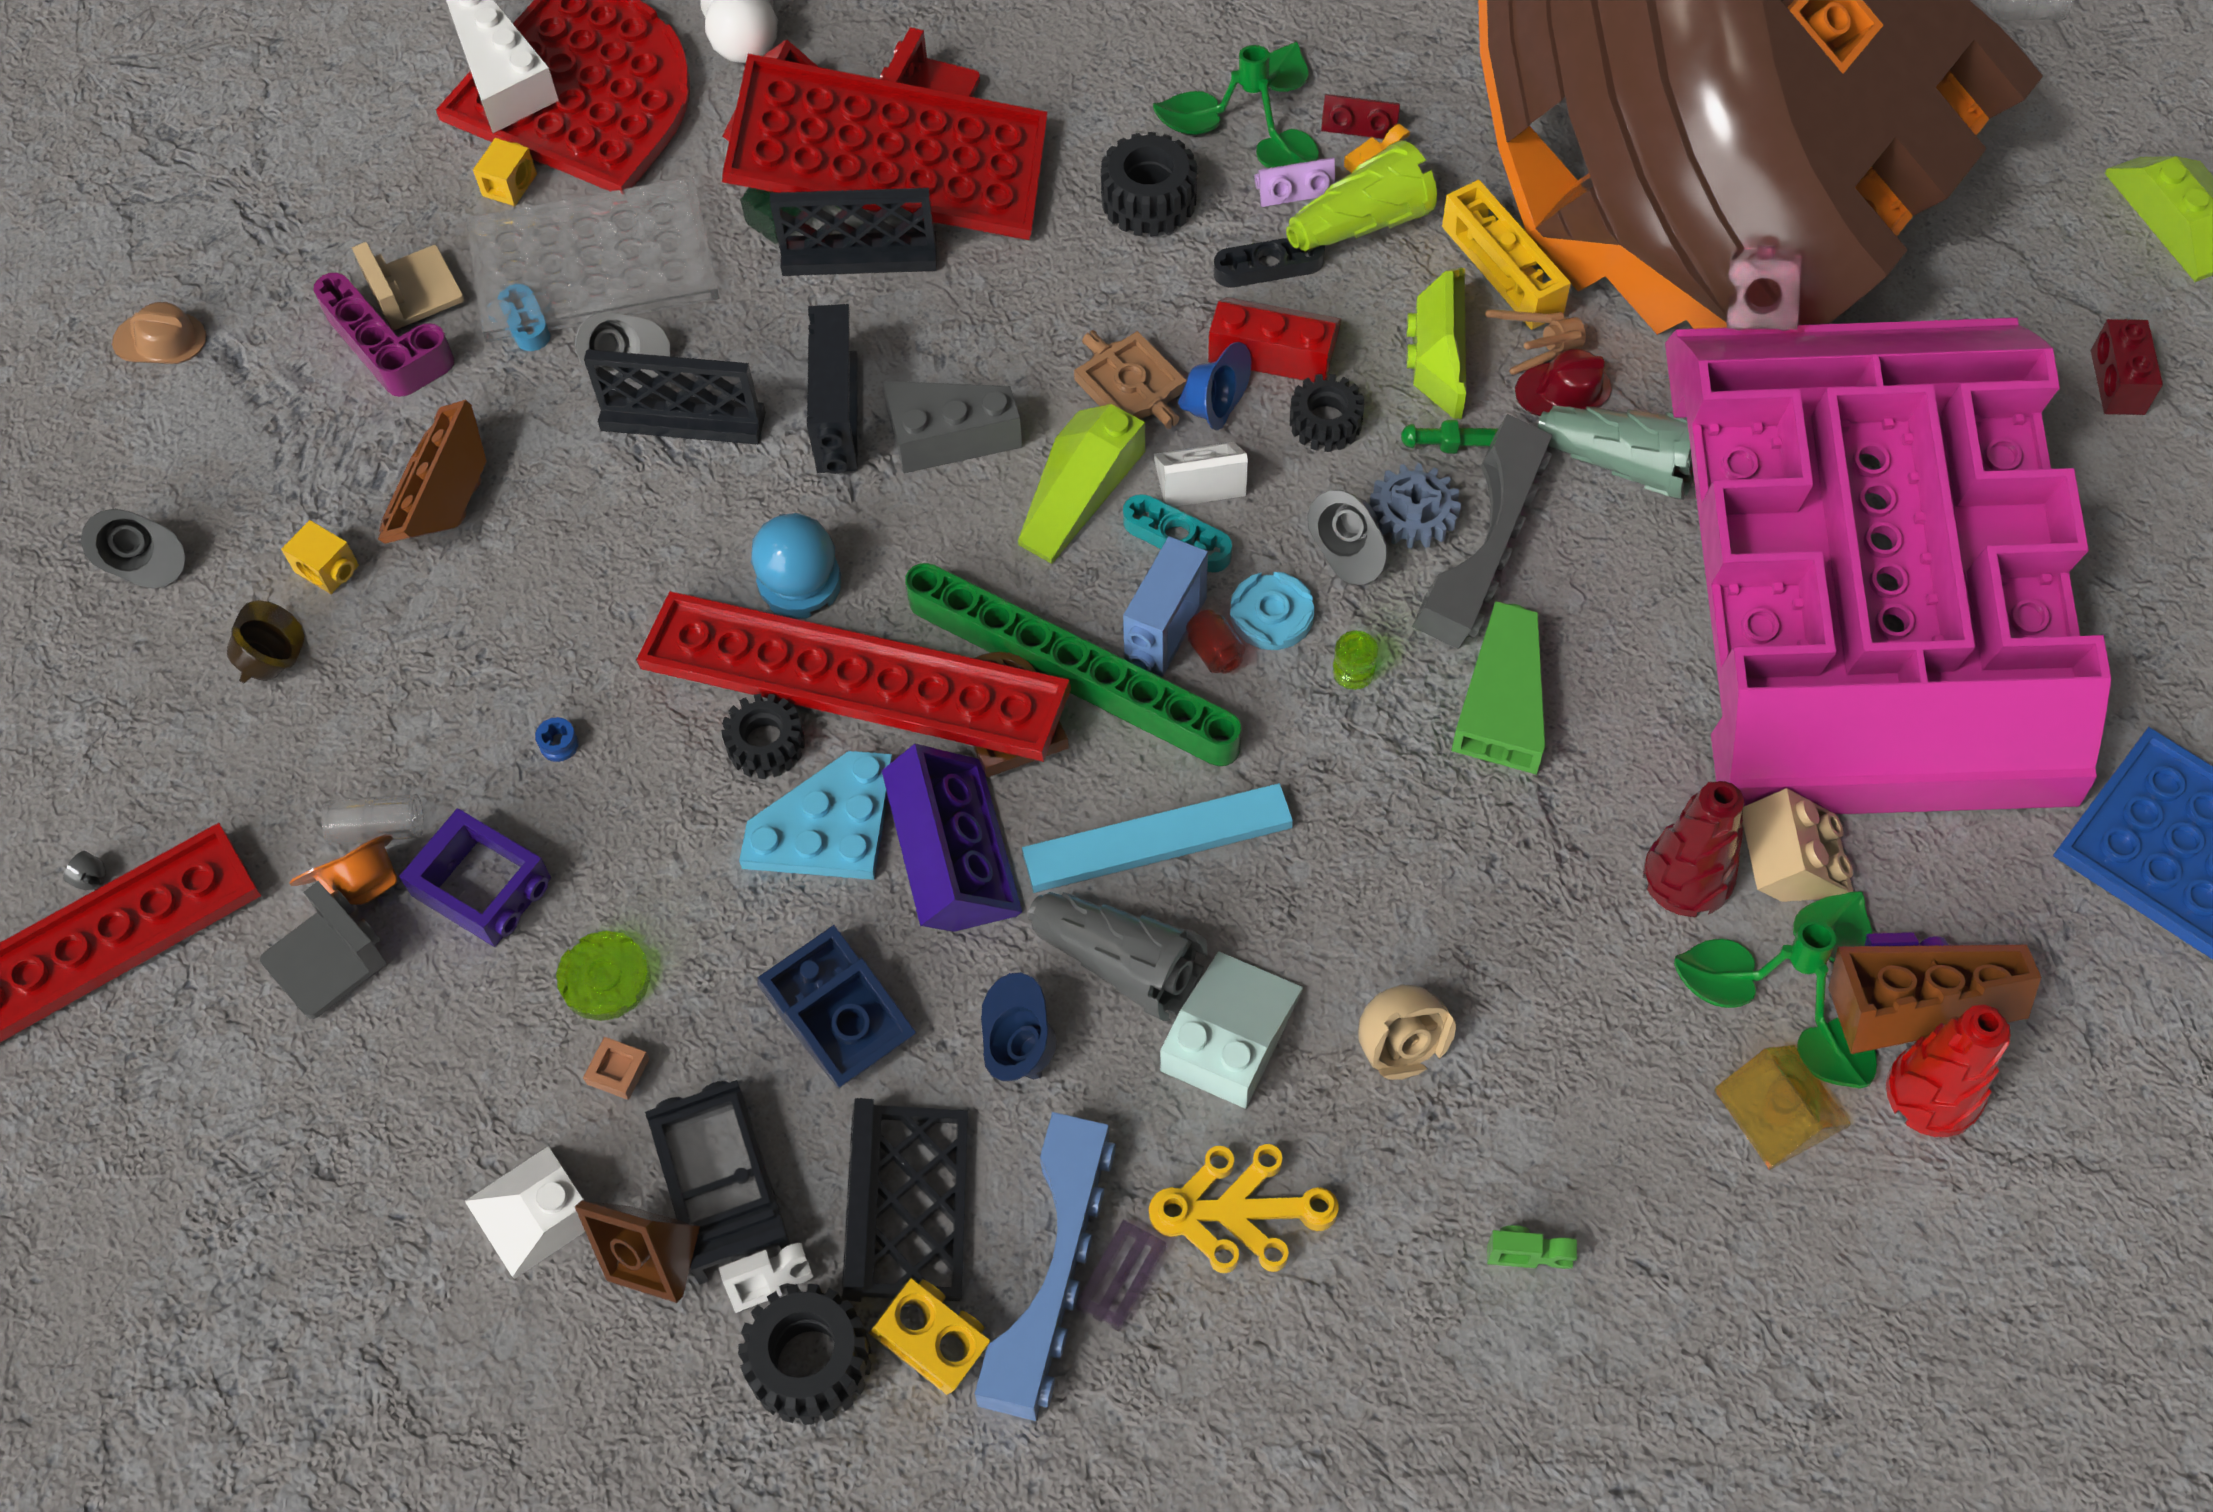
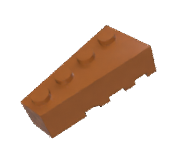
(1906, 991)

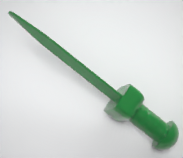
(1448, 436)

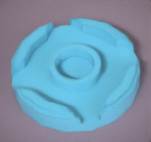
(1272, 611)

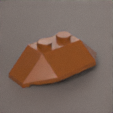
(437, 477)

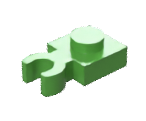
(1520, 1248)

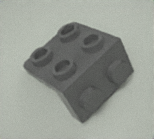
(324, 954)

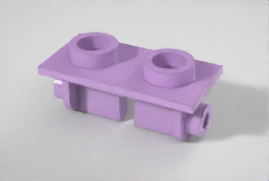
(1295, 181)

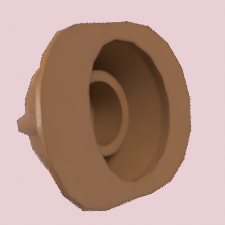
(159, 335)

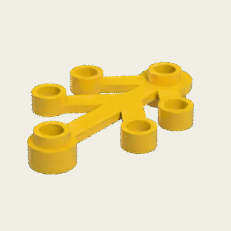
(1235, 1210)

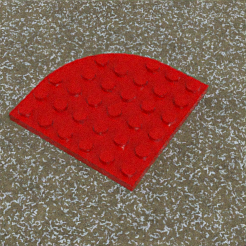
(616, 85)

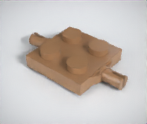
(1130, 377)

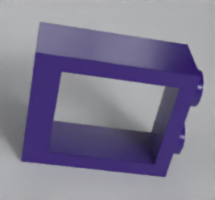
(447, 851)

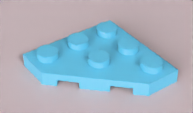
(824, 823)

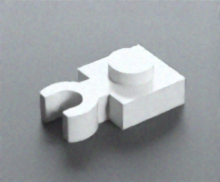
(757, 1276)

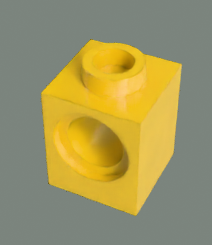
(505, 171)
(320, 557)

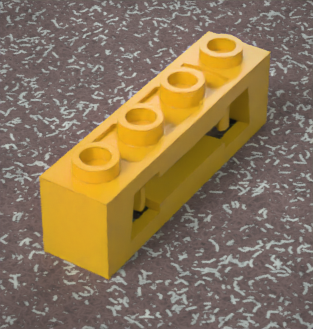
(1504, 252)

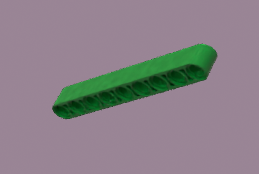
(1085, 677)

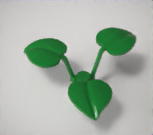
(1258, 69)
(1724, 977)

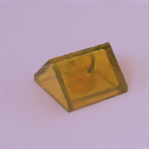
(1780, 1105)

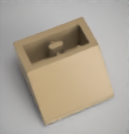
(1796, 848)

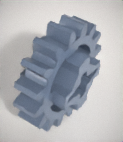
(1415, 505)

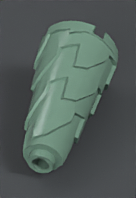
(1630, 444)

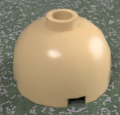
(1404, 1029)

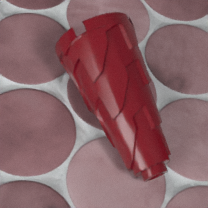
(1698, 856)

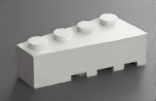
(502, 63)

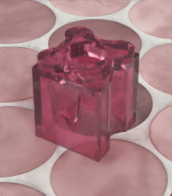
(1771, 263)

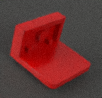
(914, 68)

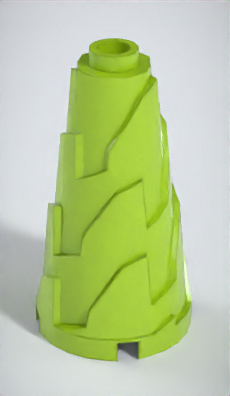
(1375, 195)

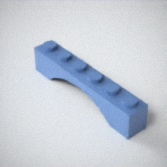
(1019, 1360)

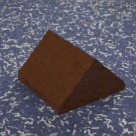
(640, 1247)

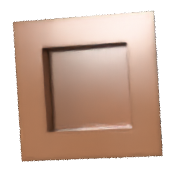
(616, 1068)

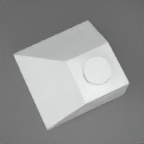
(529, 1212)

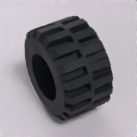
(1148, 184)
(780, 1323)

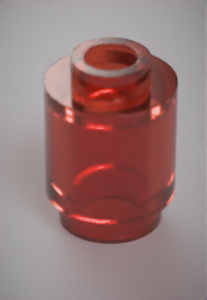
(1215, 642)

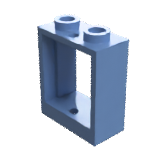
(1164, 605)

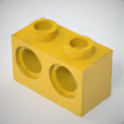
(922, 1346)

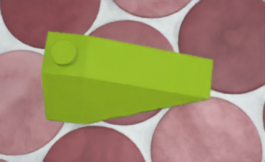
(1079, 476)

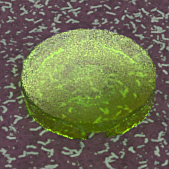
(603, 975)

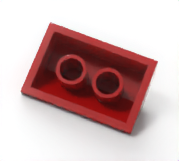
(1278, 338)

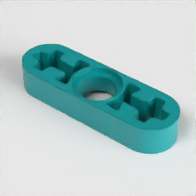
(1169, 517)

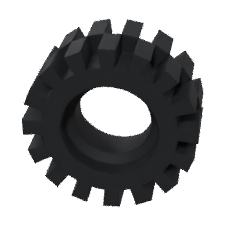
(1329, 394)
(757, 715)

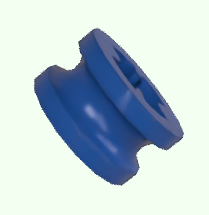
(544, 739)

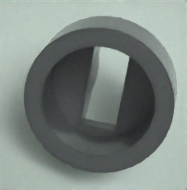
(84, 870)

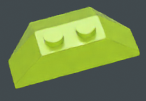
(2175, 203)
(1440, 342)

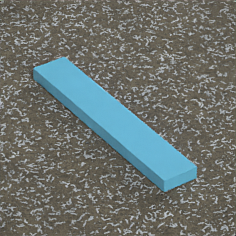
(1156, 837)

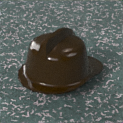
(264, 641)

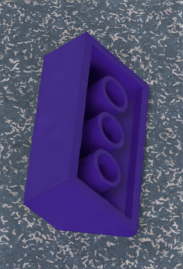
(950, 839)

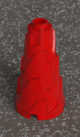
(1947, 1075)

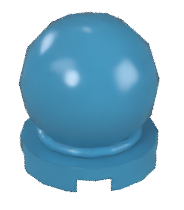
(795, 565)

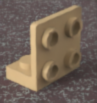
(410, 285)

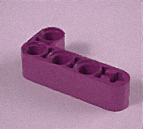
(397, 362)

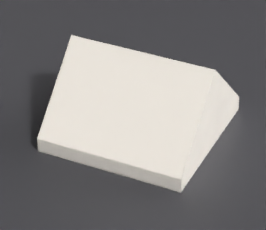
(1202, 474)

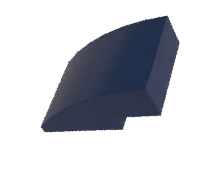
(835, 1006)

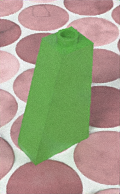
(1504, 699)

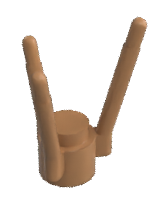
(1557, 337)

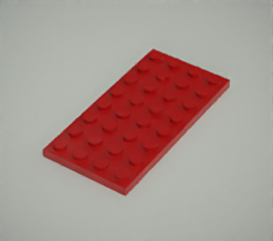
(850, 131)

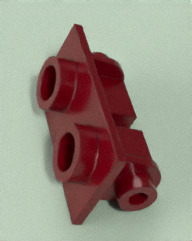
(1359, 116)

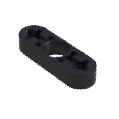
(1259, 273)

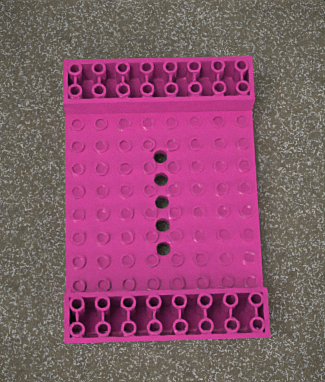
(1989, 681)

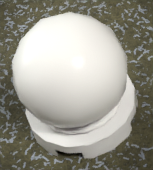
(740, 27)

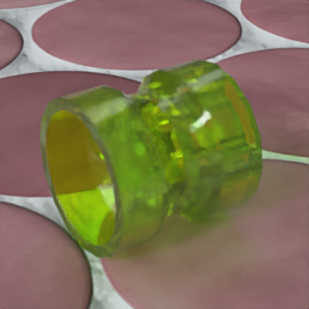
(1355, 660)

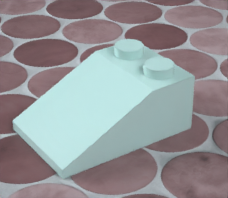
(1229, 1029)

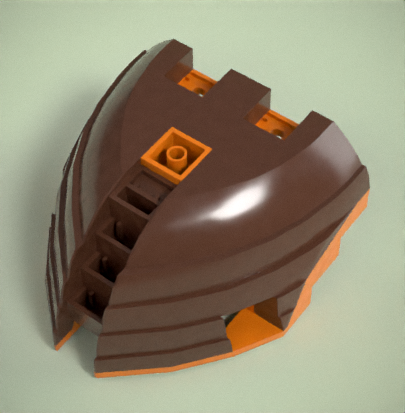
(1741, 134)

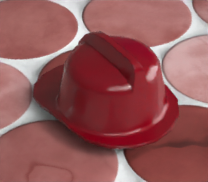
(1570, 380)

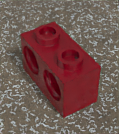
(2126, 367)

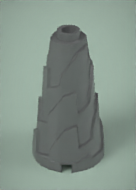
(1135, 954)

